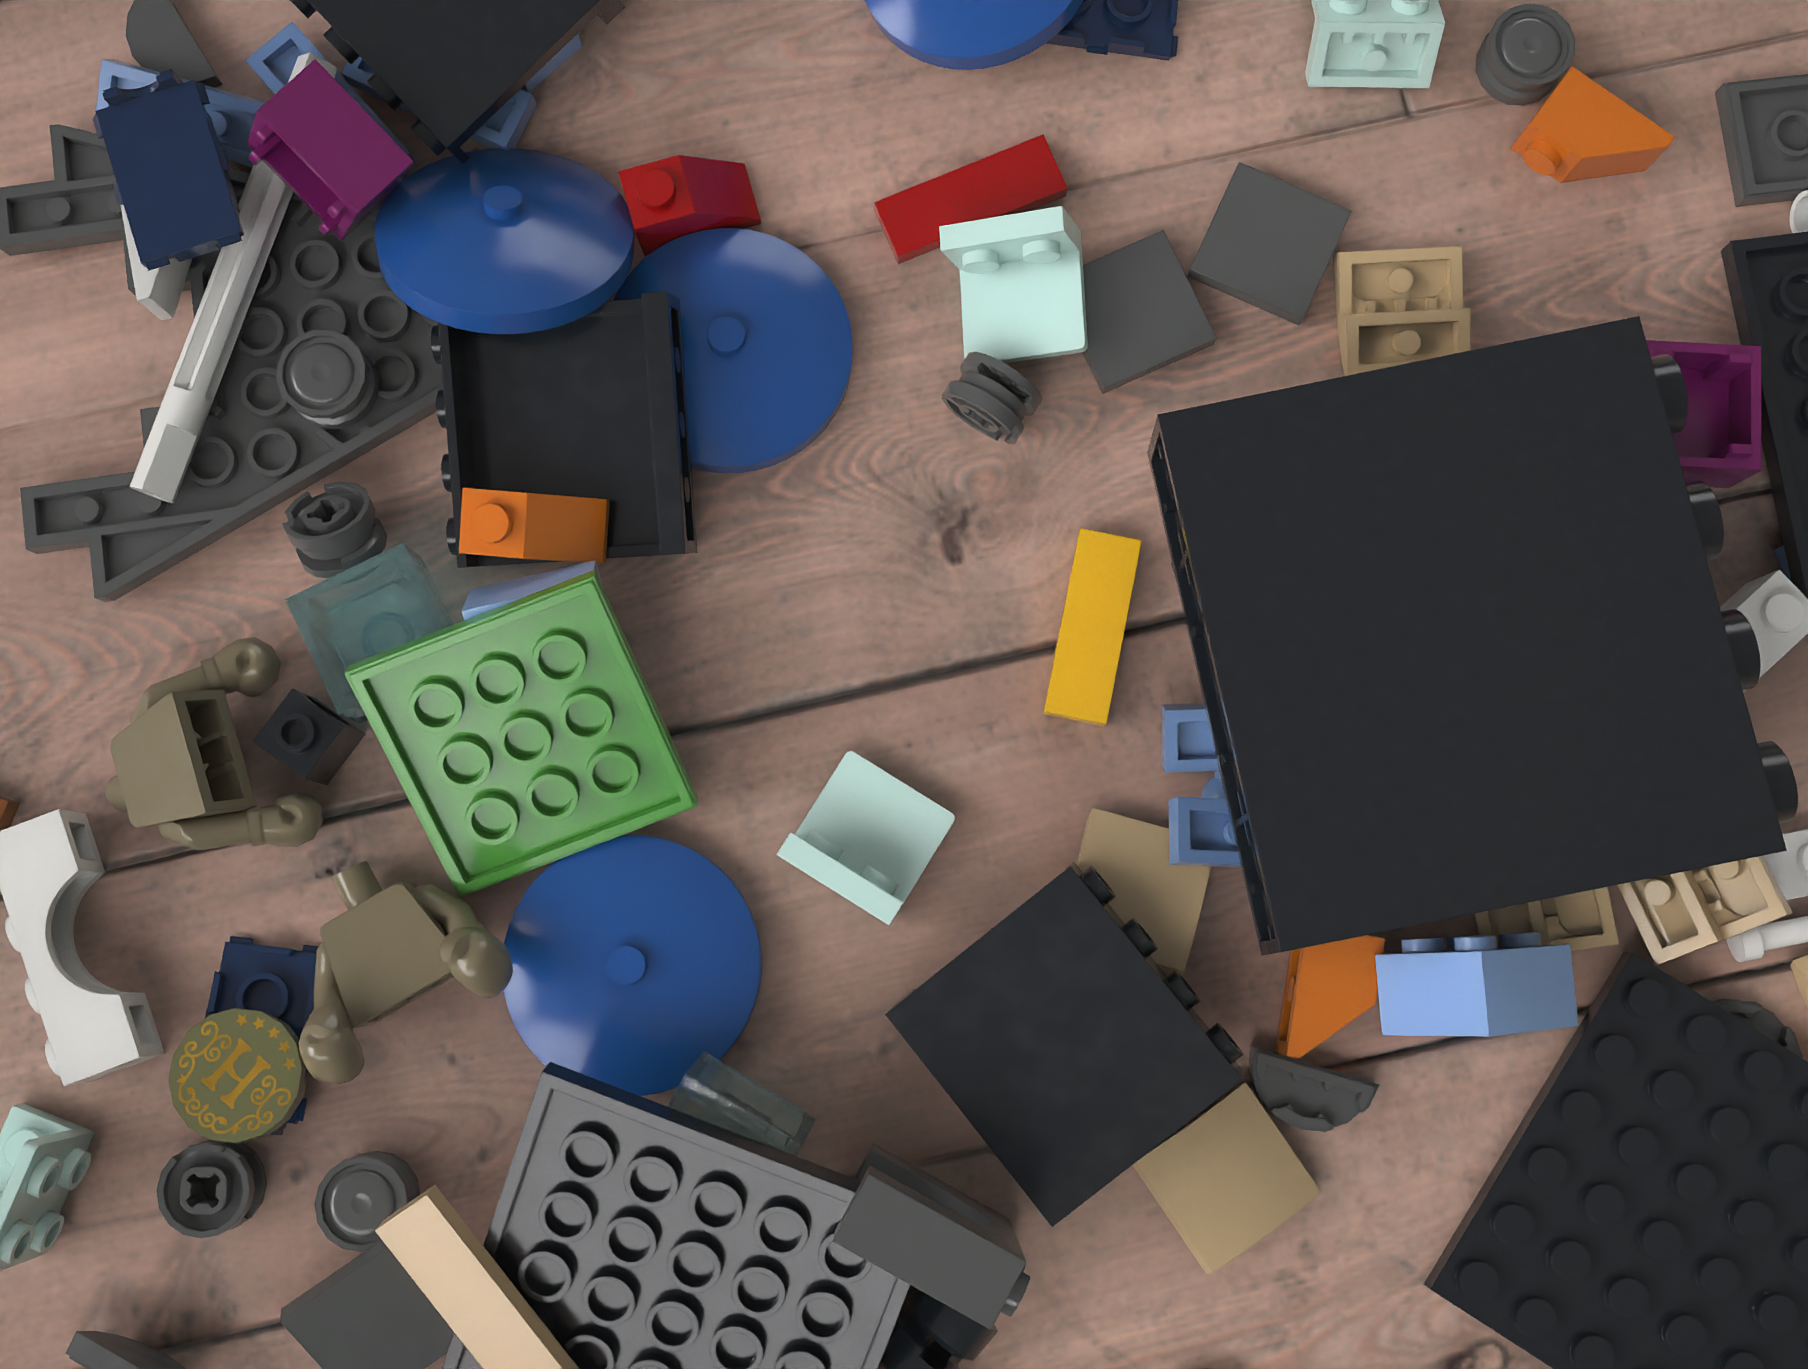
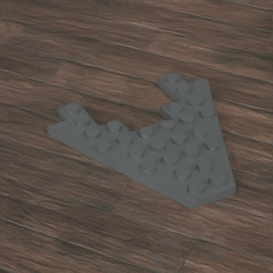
(253, 441)

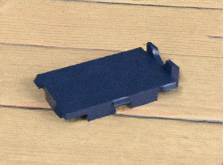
(1123, 27)
(169, 170)
(269, 982)

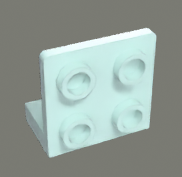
(1374, 43)
(1020, 284)
(868, 837)
(38, 1167)

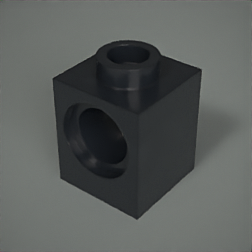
(309, 737)

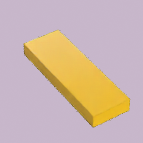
(1092, 627)

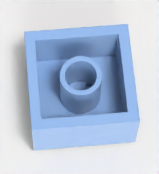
(1476, 986)

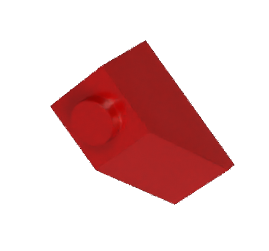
(687, 197)

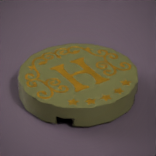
(237, 1075)

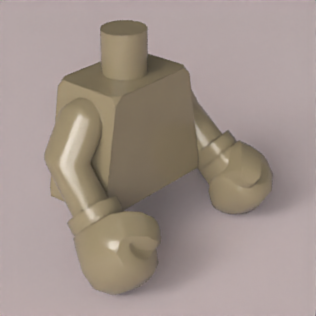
(185, 764)
(386, 956)

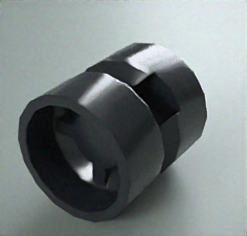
(953, 1333)

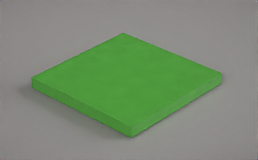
(524, 734)

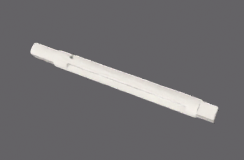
(214, 330)

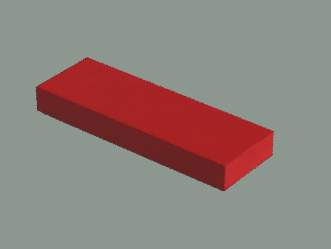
(988, 188)

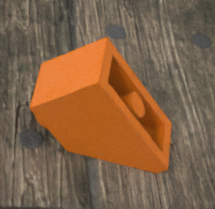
(1589, 134)
(533, 526)
(1326, 991)

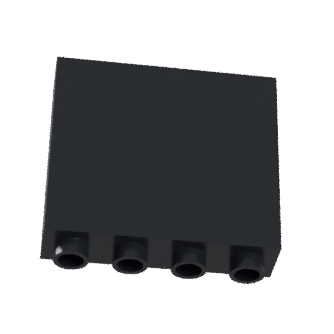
(1464, 636)

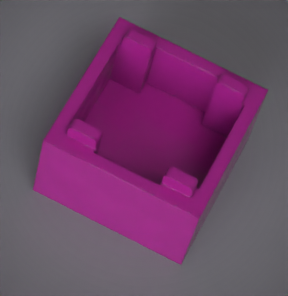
(327, 150)
(1724, 410)

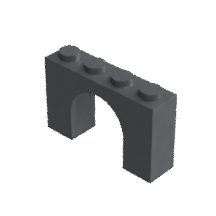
(934, 1238)

